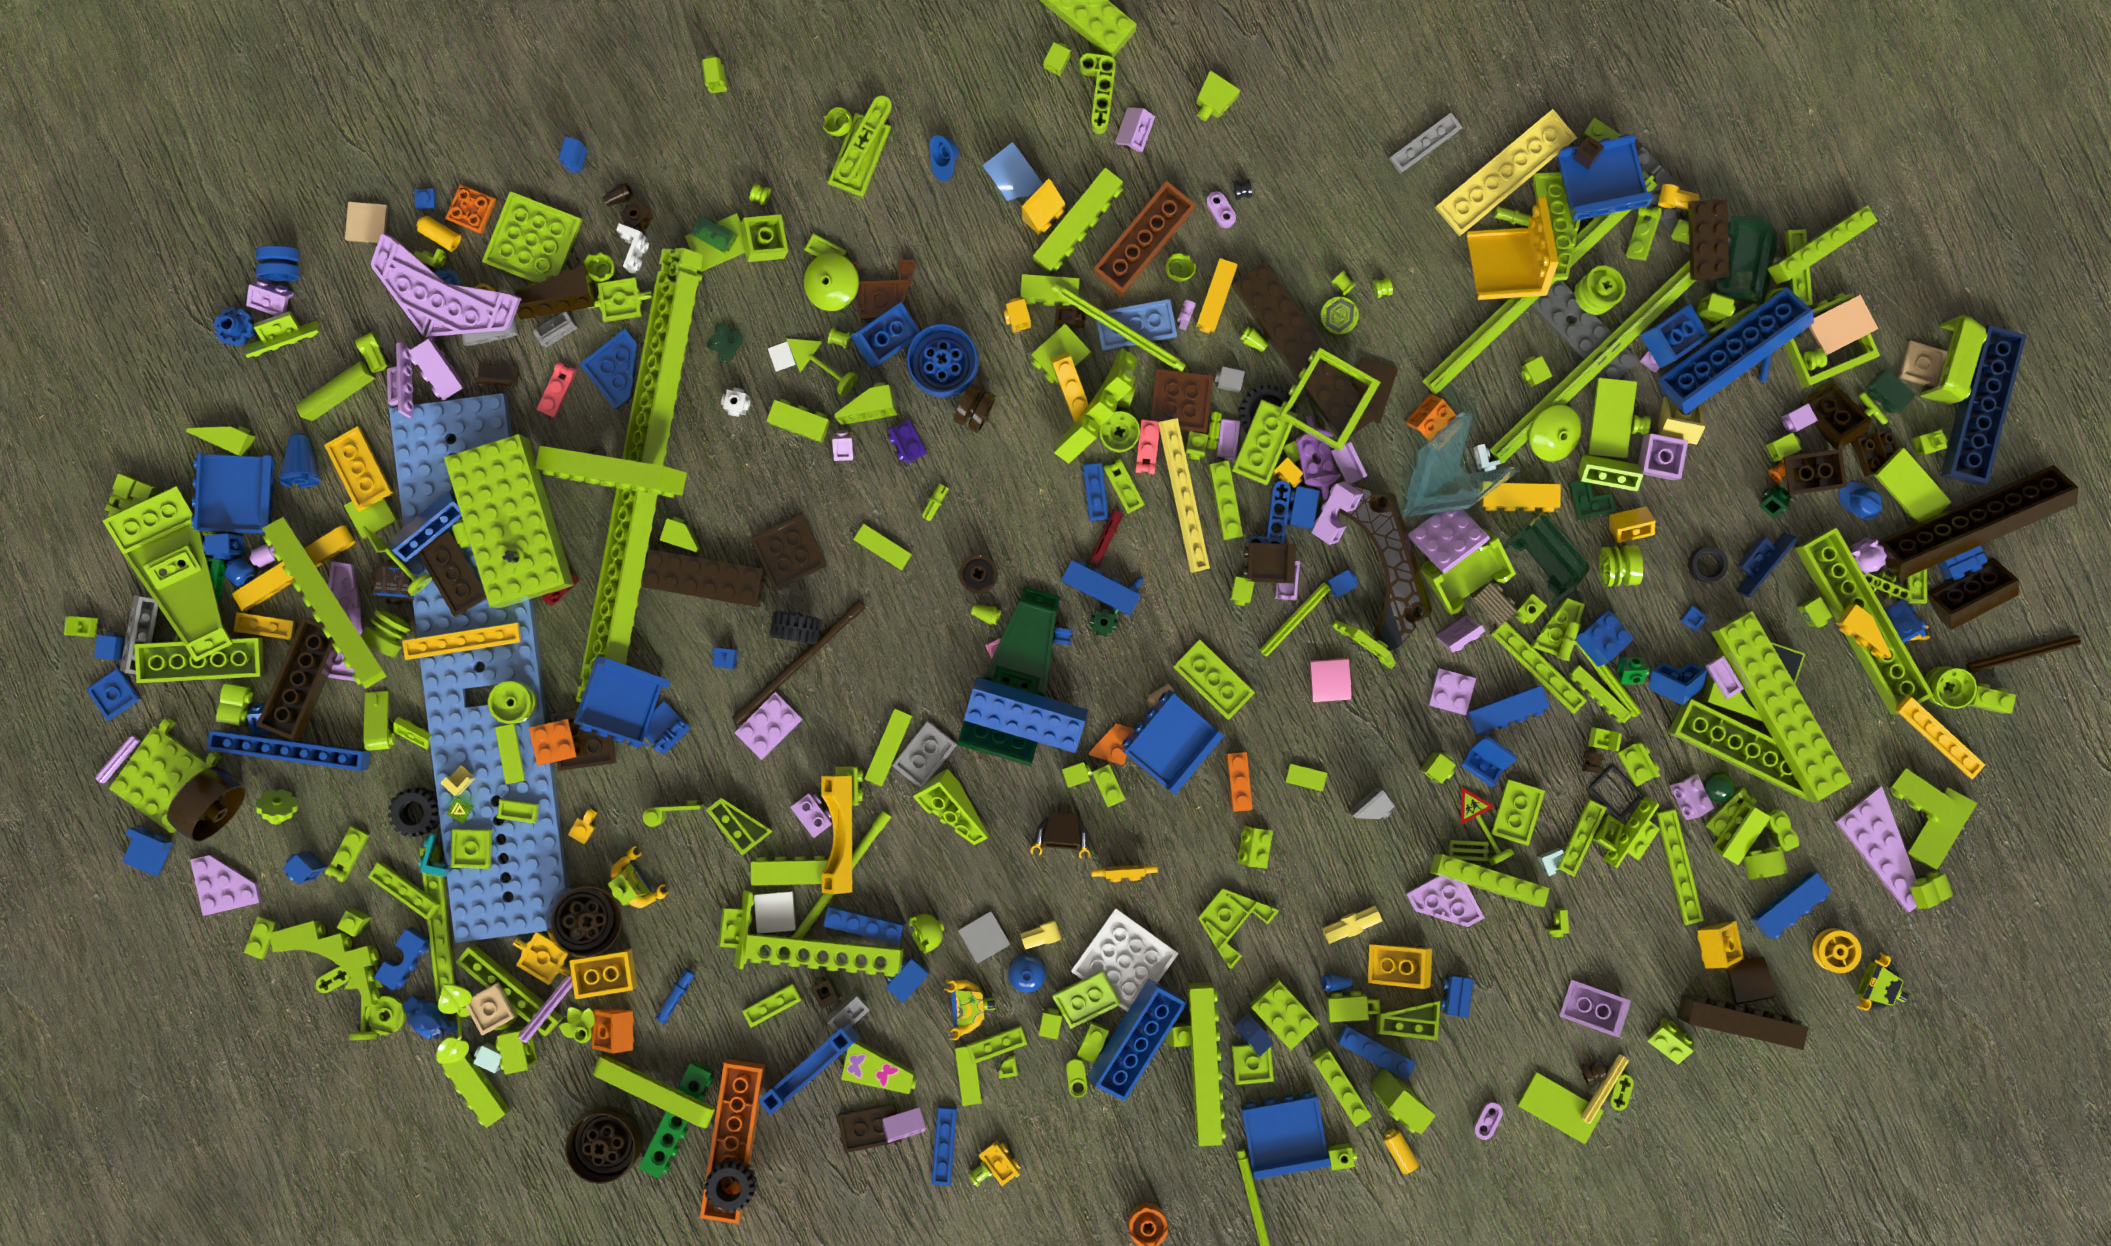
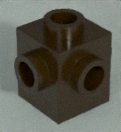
(637, 216)

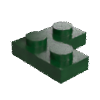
(1587, 505)

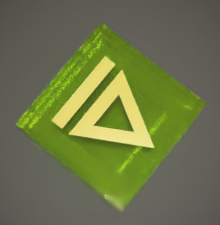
(460, 810)

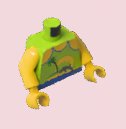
(629, 884)
(967, 1006)

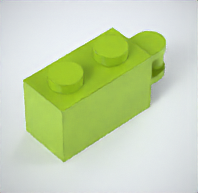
(1350, 1006)

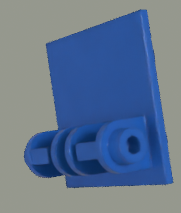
(665, 728)

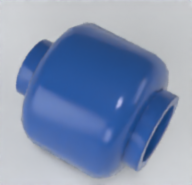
(239, 572)

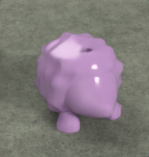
(1868, 555)

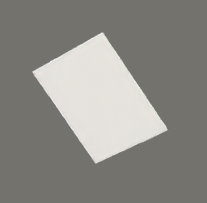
(781, 356)

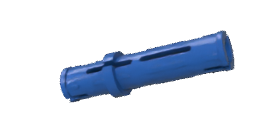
(679, 988)

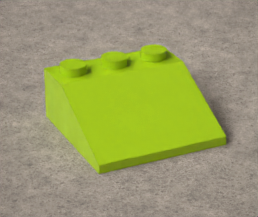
(872, 404)

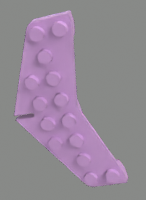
(429, 298)

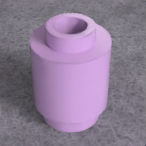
(262, 555)

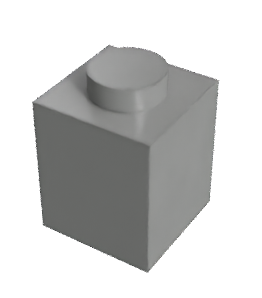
(1229, 379)

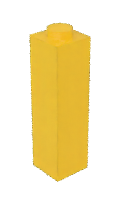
(1216, 296)

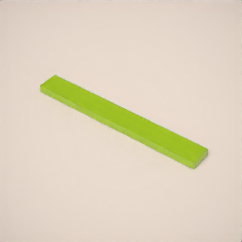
(439, 928)

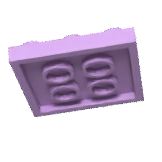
(1448, 538)

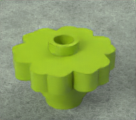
(276, 806)

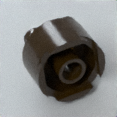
(988, 578)

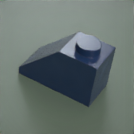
(1253, 1034)

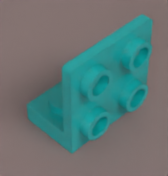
(436, 868)

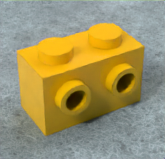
(1017, 315)
(1632, 524)

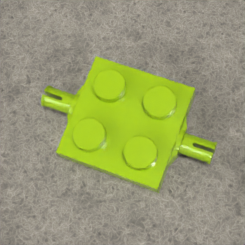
(620, 299)

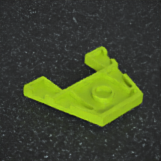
(1364, 638)
(1226, 915)

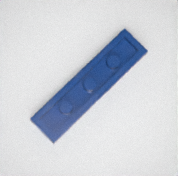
(944, 1145)

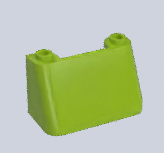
(1470, 574)

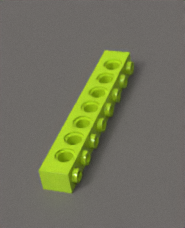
(755, 953)

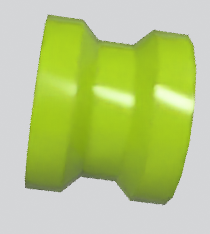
(760, 194)
(1382, 287)
(1815, 359)
(1640, 425)

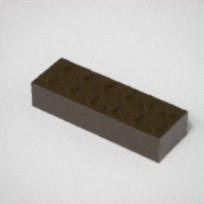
(703, 578)
(299, 681)
(1742, 1021)

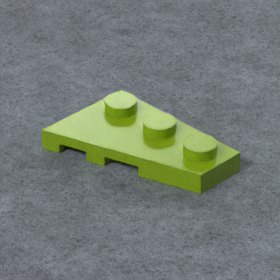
(1550, 637)

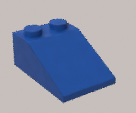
(885, 335)
(1675, 336)

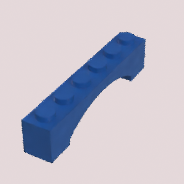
(809, 1069)

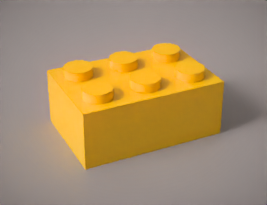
(603, 974)

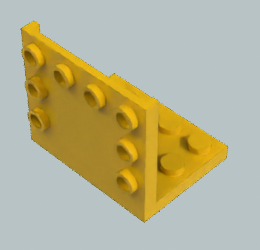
(1516, 259)

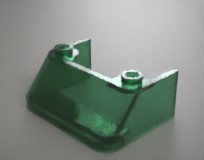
(1552, 552)

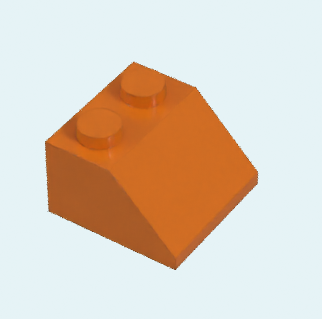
(613, 1030)

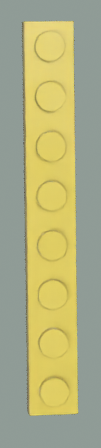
(1184, 495)

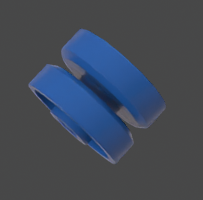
(277, 263)

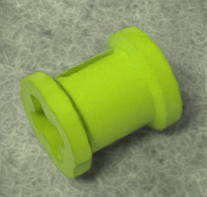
(1344, 283)
(839, 338)
(977, 1179)

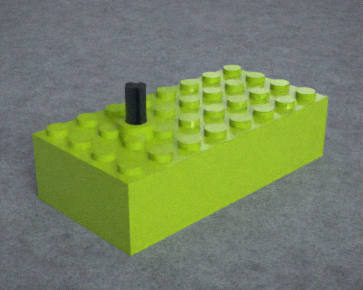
(508, 521)

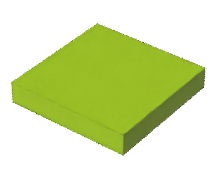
(373, 517)
(471, 848)
(1250, 1067)

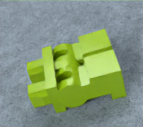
(128, 492)

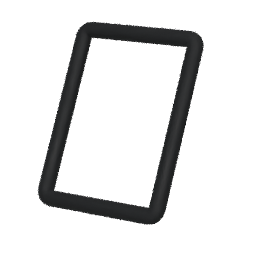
(1626, 781)

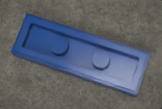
(1095, 491)

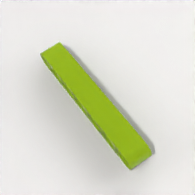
(653, 1091)

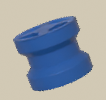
(1062, 636)

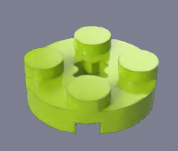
(393, 1023)

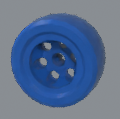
(931, 339)

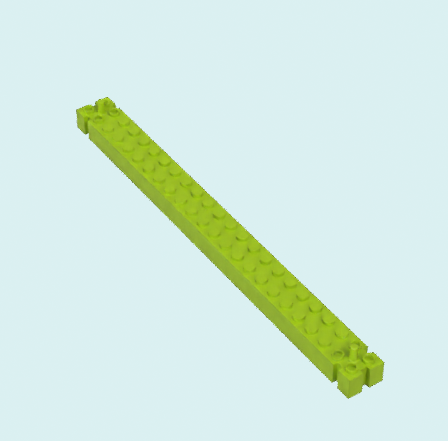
(644, 443)

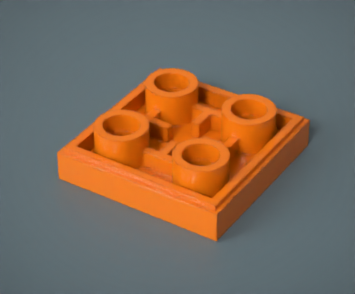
(470, 209)

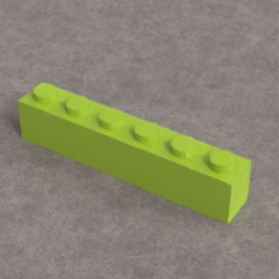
(1078, 220)
(1822, 244)
(1489, 880)
(522, 999)

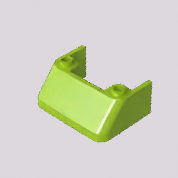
(1960, 360)

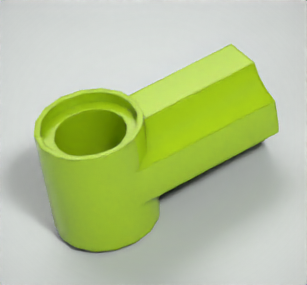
(369, 346)

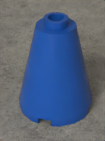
(299, 463)

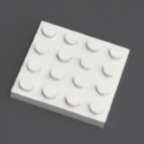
(1126, 955)

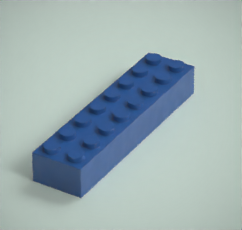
(1736, 350)

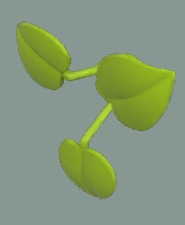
(452, 1000)

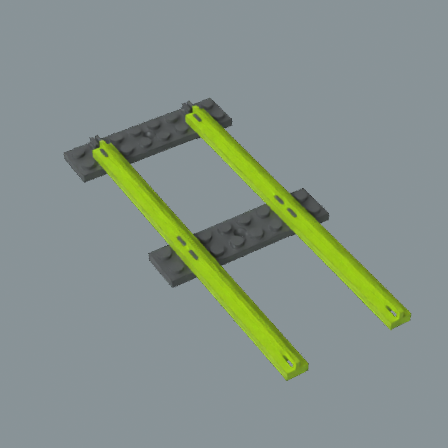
(1587, 336)

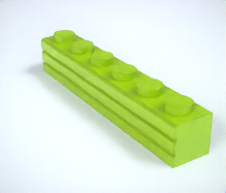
(1602, 696)

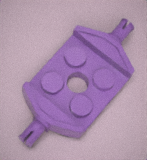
(1323, 472)

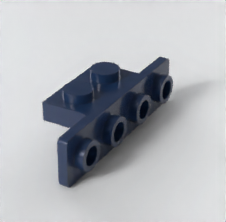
(1762, 560)

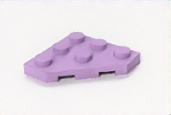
(222, 886)
(1446, 901)

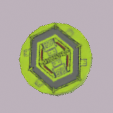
(1339, 315)

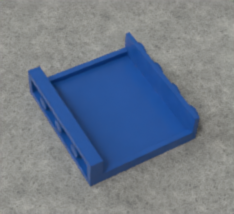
(1611, 183)
(233, 493)
(619, 701)
(1171, 741)
(1285, 1135)

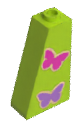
(875, 1069)

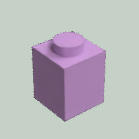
(1799, 418)

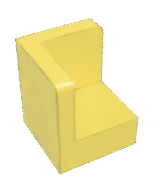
(458, 781)

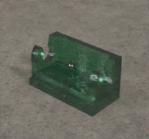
(714, 234)

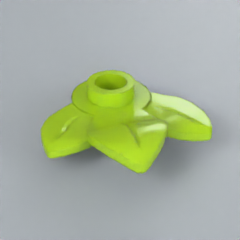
(576, 1022)

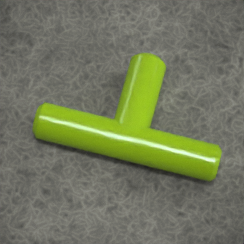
(1872, 408)

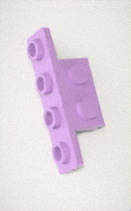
(400, 382)

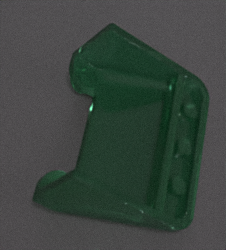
(1749, 258)

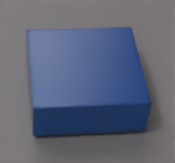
(1693, 618)

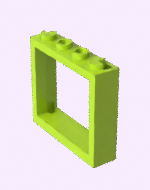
(1866, 342)
(1348, 369)

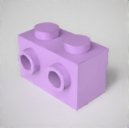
(812, 814)

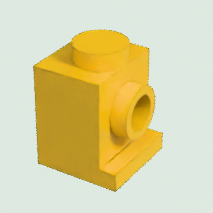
(1289, 472)

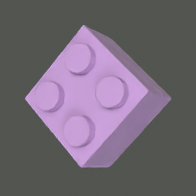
(1662, 456)

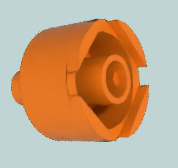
(1143, 1214)

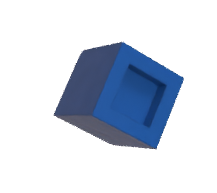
(724, 658)

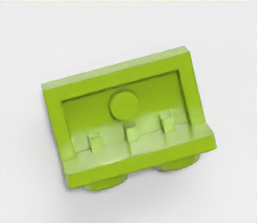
(1255, 847)
(1672, 1041)

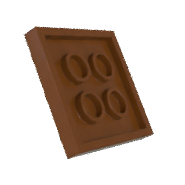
(1182, 397)

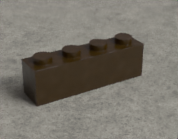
(557, 294)

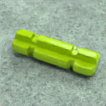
(1214, 430)

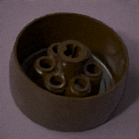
(206, 803)
(562, 907)
(585, 1161)

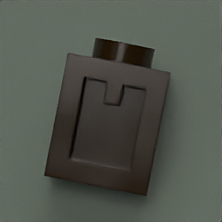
(1070, 316)

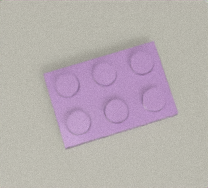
(768, 725)

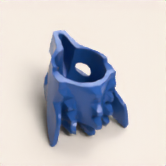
(427, 1018)

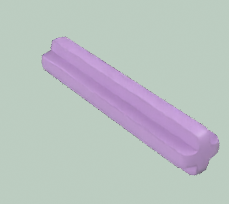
(117, 759)

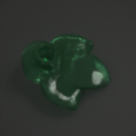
(722, 342)

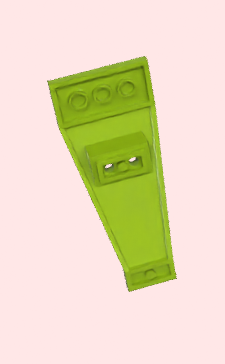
(156, 537)

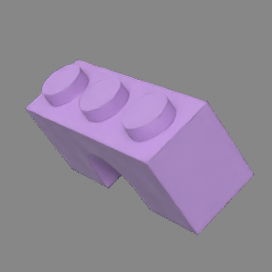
(1328, 526)

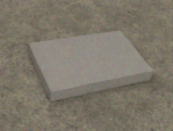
(924, 754)

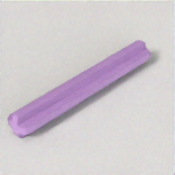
(546, 1009)

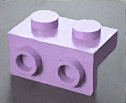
(1691, 797)

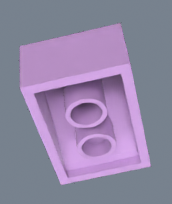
(1595, 1008)

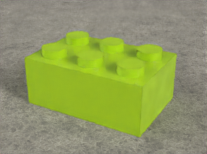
(1283, 1013)

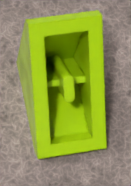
(1609, 833)

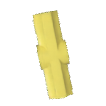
(1351, 924)

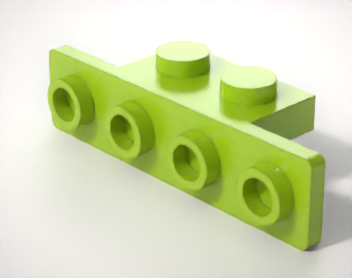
(278, 332)
(1636, 834)
(735, 927)

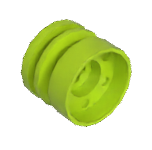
(1130, 436)
(1621, 565)
(386, 632)
(1959, 690)

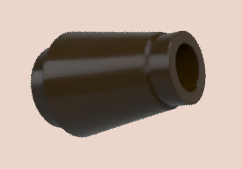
(619, 194)

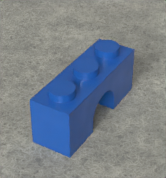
(413, 945)

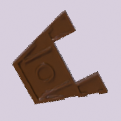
(879, 296)

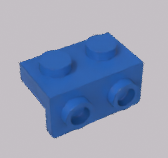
(1905, 621)

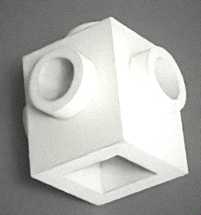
(740, 407)

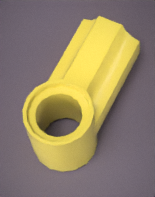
(1046, 933)

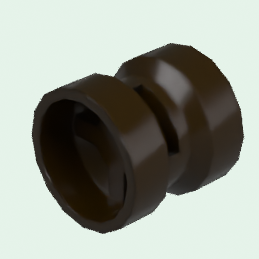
(1592, 762)
(1593, 1072)

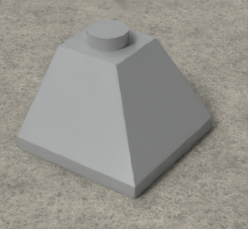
(1373, 806)

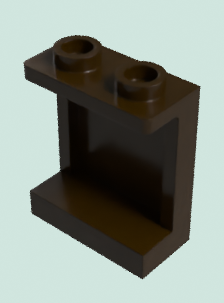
(1270, 563)

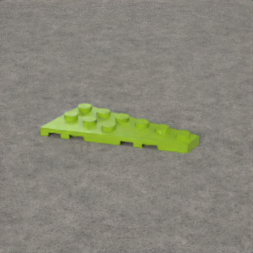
(1564, 229)

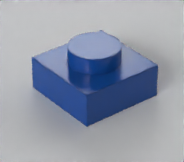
(425, 199)

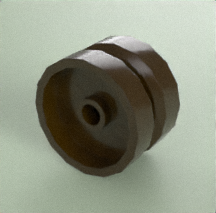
(973, 407)

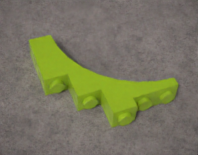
(1102, 407)
(337, 947)

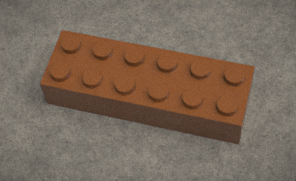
(1144, 239)

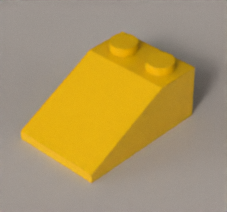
(1043, 208)
(1400, 966)

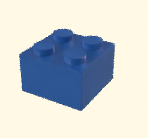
(1603, 638)

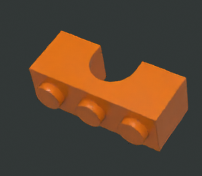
(1239, 781)

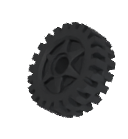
(1251, 401)

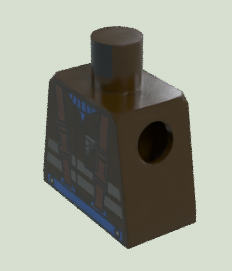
(392, 582)

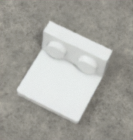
(639, 245)

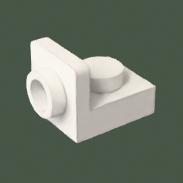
(1482, 455)

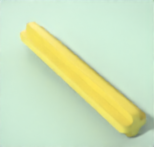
(1604, 1089)

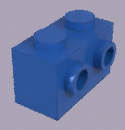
(224, 546)
(303, 867)

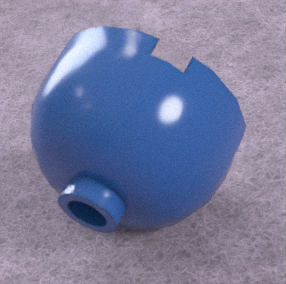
(1027, 973)

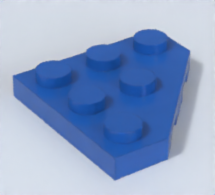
(614, 368)

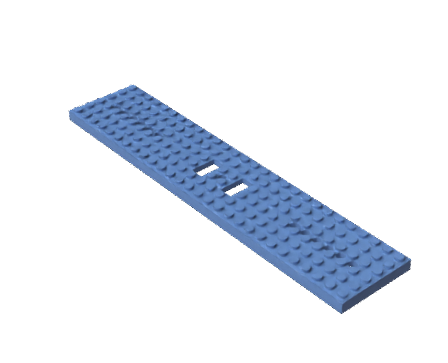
(468, 734)

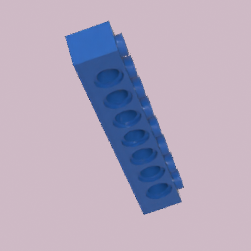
(288, 750)

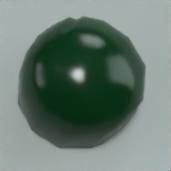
(1719, 786)

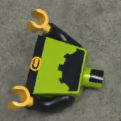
(1880, 985)

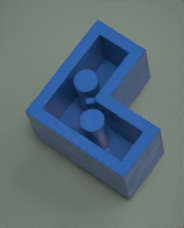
(1677, 684)

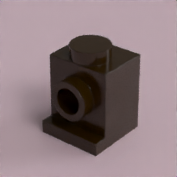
(824, 999)

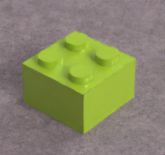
(764, 238)
(515, 1054)

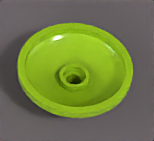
(842, 282)
(1547, 431)

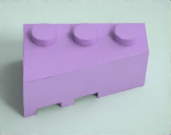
(436, 368)

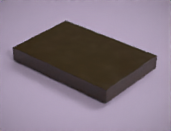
(1384, 374)
(864, 1127)

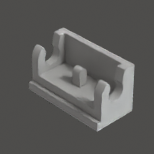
(555, 329)
(848, 1011)

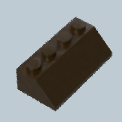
(1973, 594)

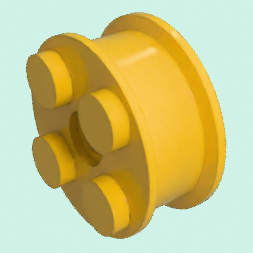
(1826, 954)

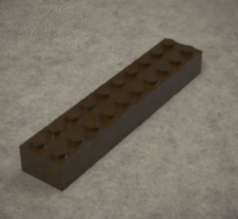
(1295, 342)
(1978, 521)

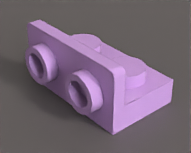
(268, 297)

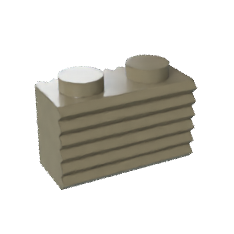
(1494, 603)

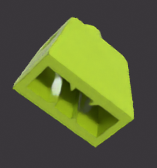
(1215, 96)

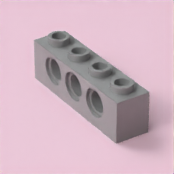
(139, 629)

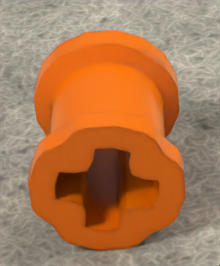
(1777, 472)

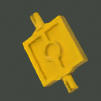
(1115, 874)
(542, 958)

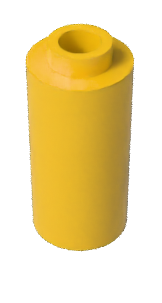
(438, 233)
(1400, 1151)

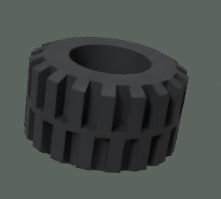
(795, 627)
(400, 816)
(719, 1196)

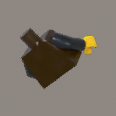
(1062, 832)

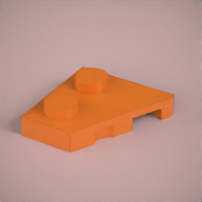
(1109, 746)

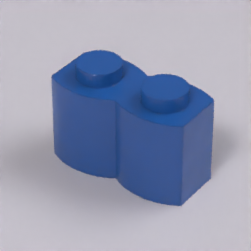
(572, 154)

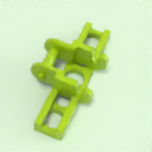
(1876, 580)

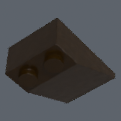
(1837, 415)
(1815, 472)

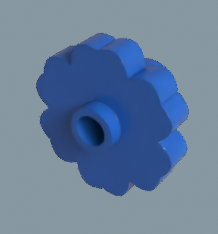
(234, 326)

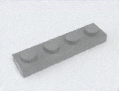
(1425, 143)

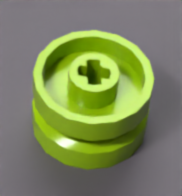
(1600, 290)
(508, 712)

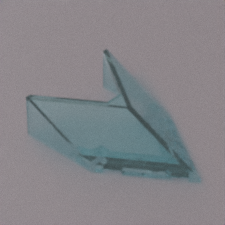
(1439, 479)

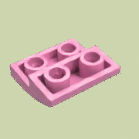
(1330, 679)

